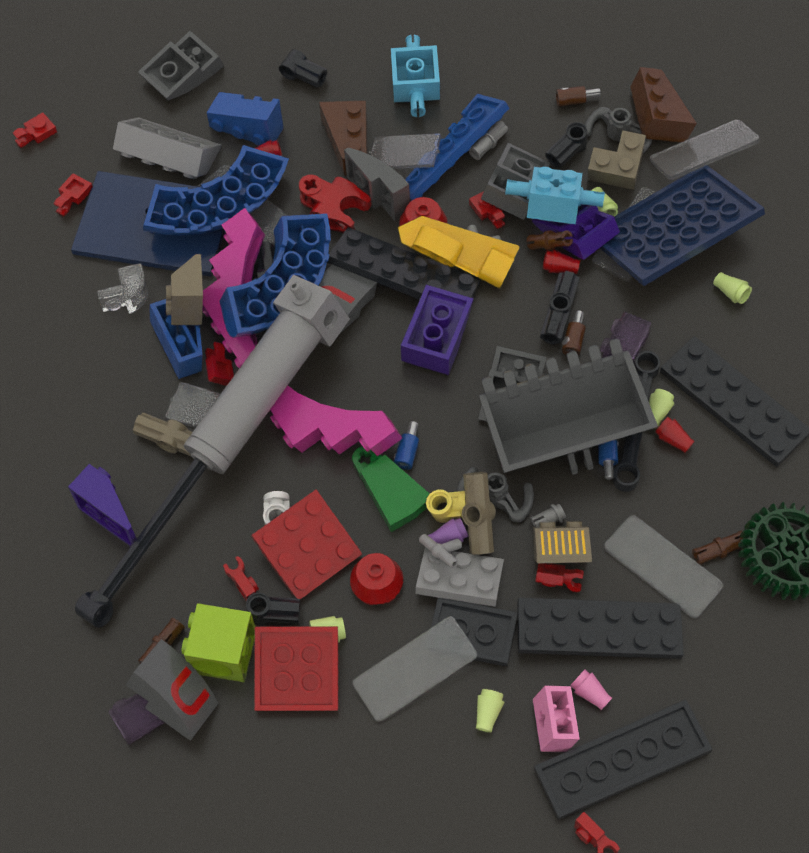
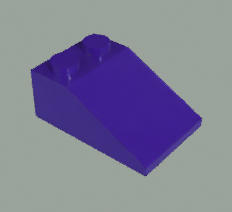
(436, 329)
(97, 499)

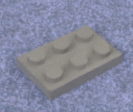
(473, 579)

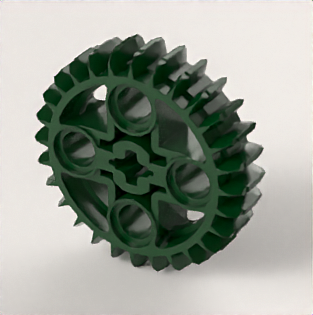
(776, 550)

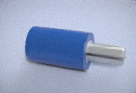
(407, 448)
(608, 457)

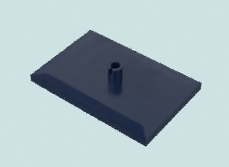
(679, 223)
(115, 232)

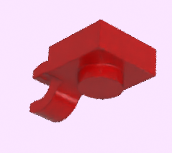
(35, 129)
(73, 190)
(487, 210)
(218, 368)
(555, 574)
(245, 585)
(590, 832)

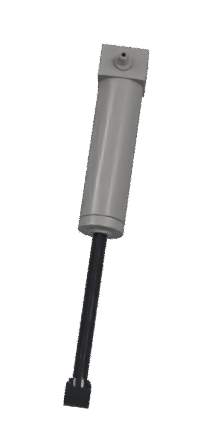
(305, 319)

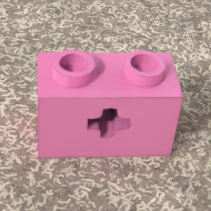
(555, 719)

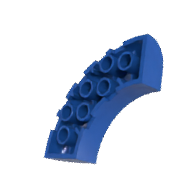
(207, 207)
(299, 251)

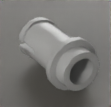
(552, 514)

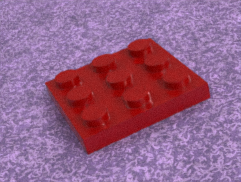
(306, 545)
(296, 668)

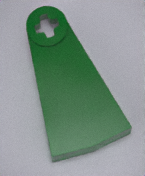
(392, 489)

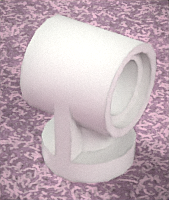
(275, 504)

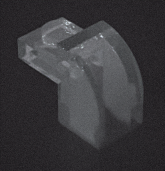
(131, 293)

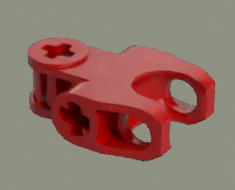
(333, 199)

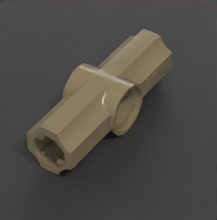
(167, 435)
(477, 499)

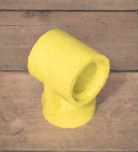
(453, 509)

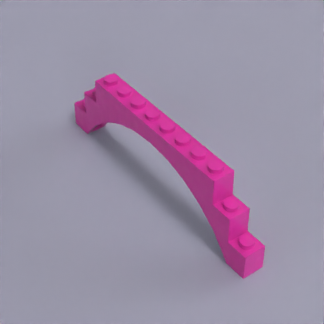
(297, 415)

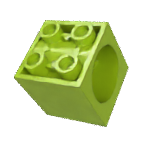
(220, 642)

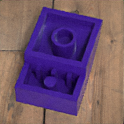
(589, 233)

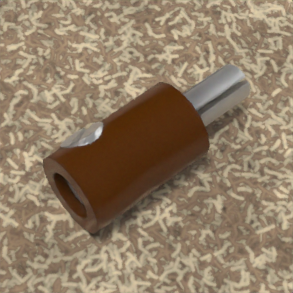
(574, 95)
(574, 335)

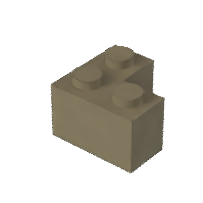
(618, 167)

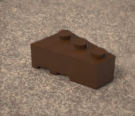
(660, 108)
(345, 126)

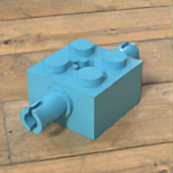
(415, 74)
(554, 194)

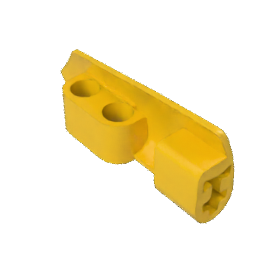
(459, 247)

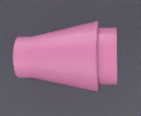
(590, 689)

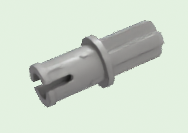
(488, 140)

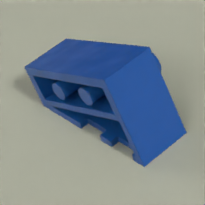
(246, 118)
(179, 342)

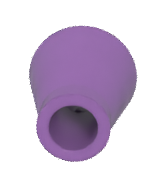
(449, 531)

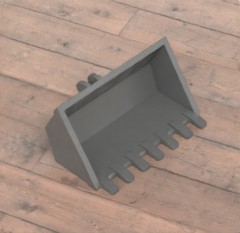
(566, 409)

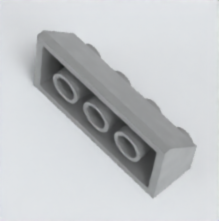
(165, 147)

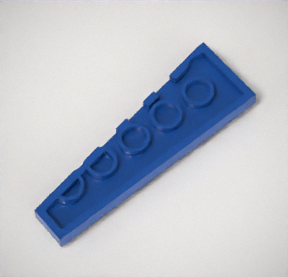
(476, 120)

